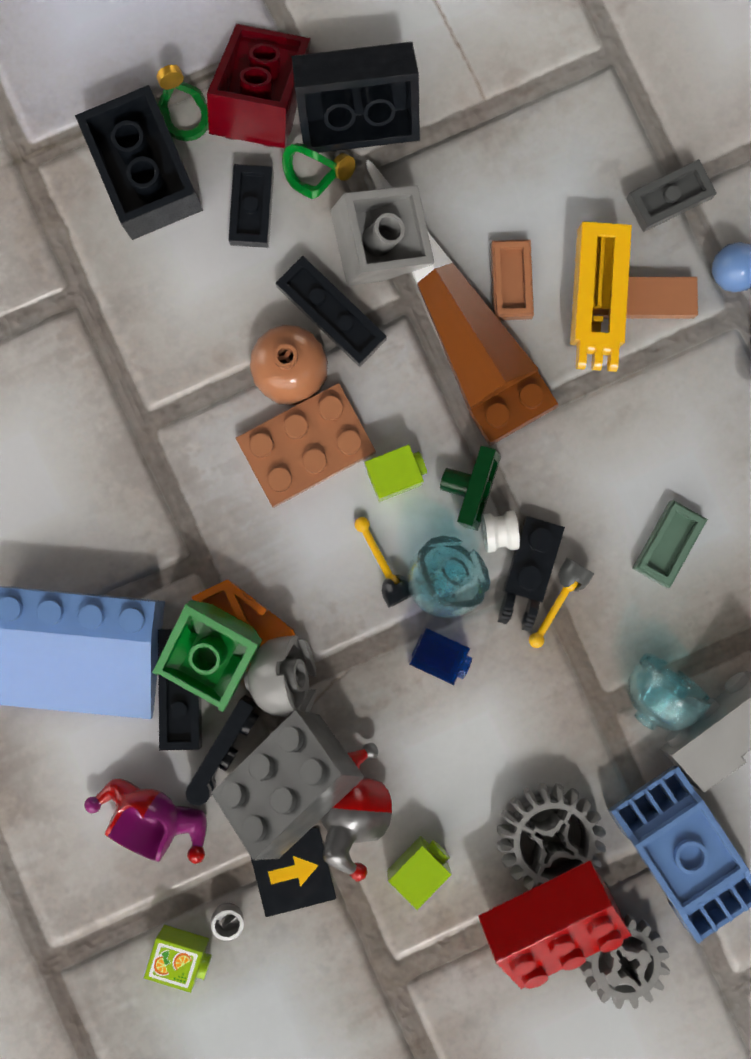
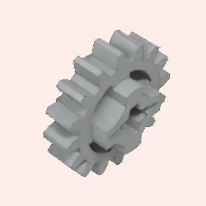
(640, 949)

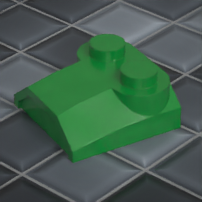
(208, 652)

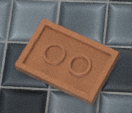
(306, 445)

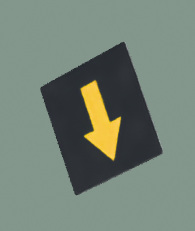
(296, 878)

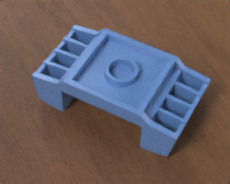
(686, 852)

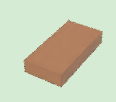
(512, 279)

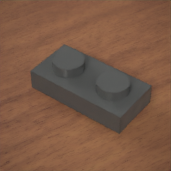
(671, 195)

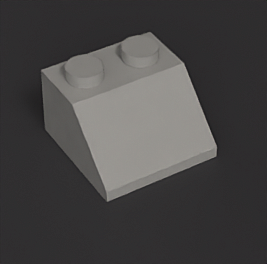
(381, 234)

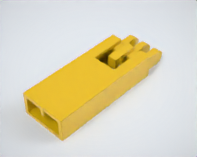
(600, 283)

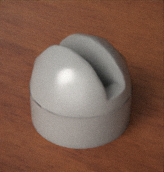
(232, 925)

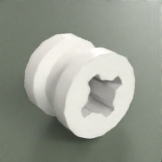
(500, 531)

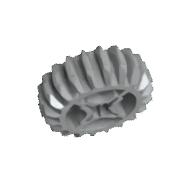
(556, 824)

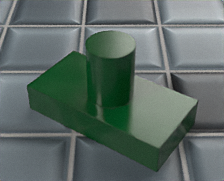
(473, 487)

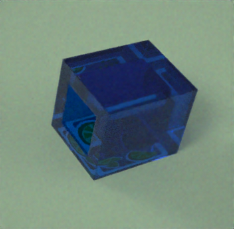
(440, 656)

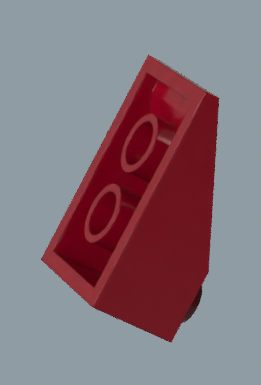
(255, 87)

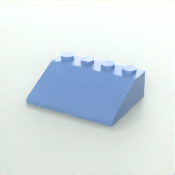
(78, 651)

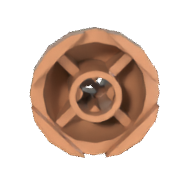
(297, 378)

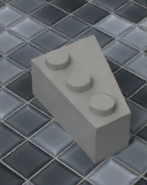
(716, 741)

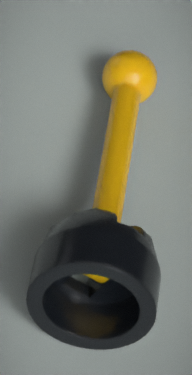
(394, 587)

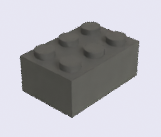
(286, 785)

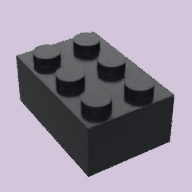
(358, 97)
(138, 162)

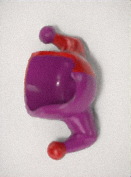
(149, 820)

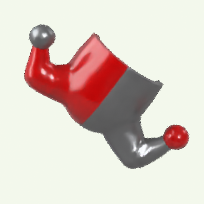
(357, 818)

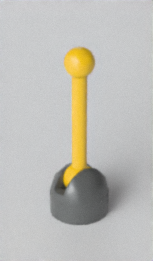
(573, 578)

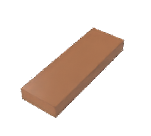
(659, 298)

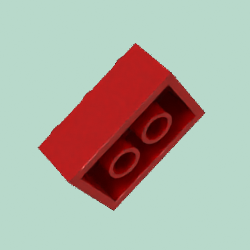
(554, 926)

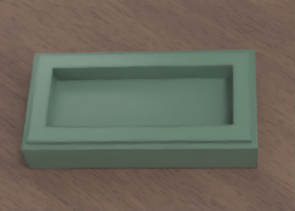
(670, 544)

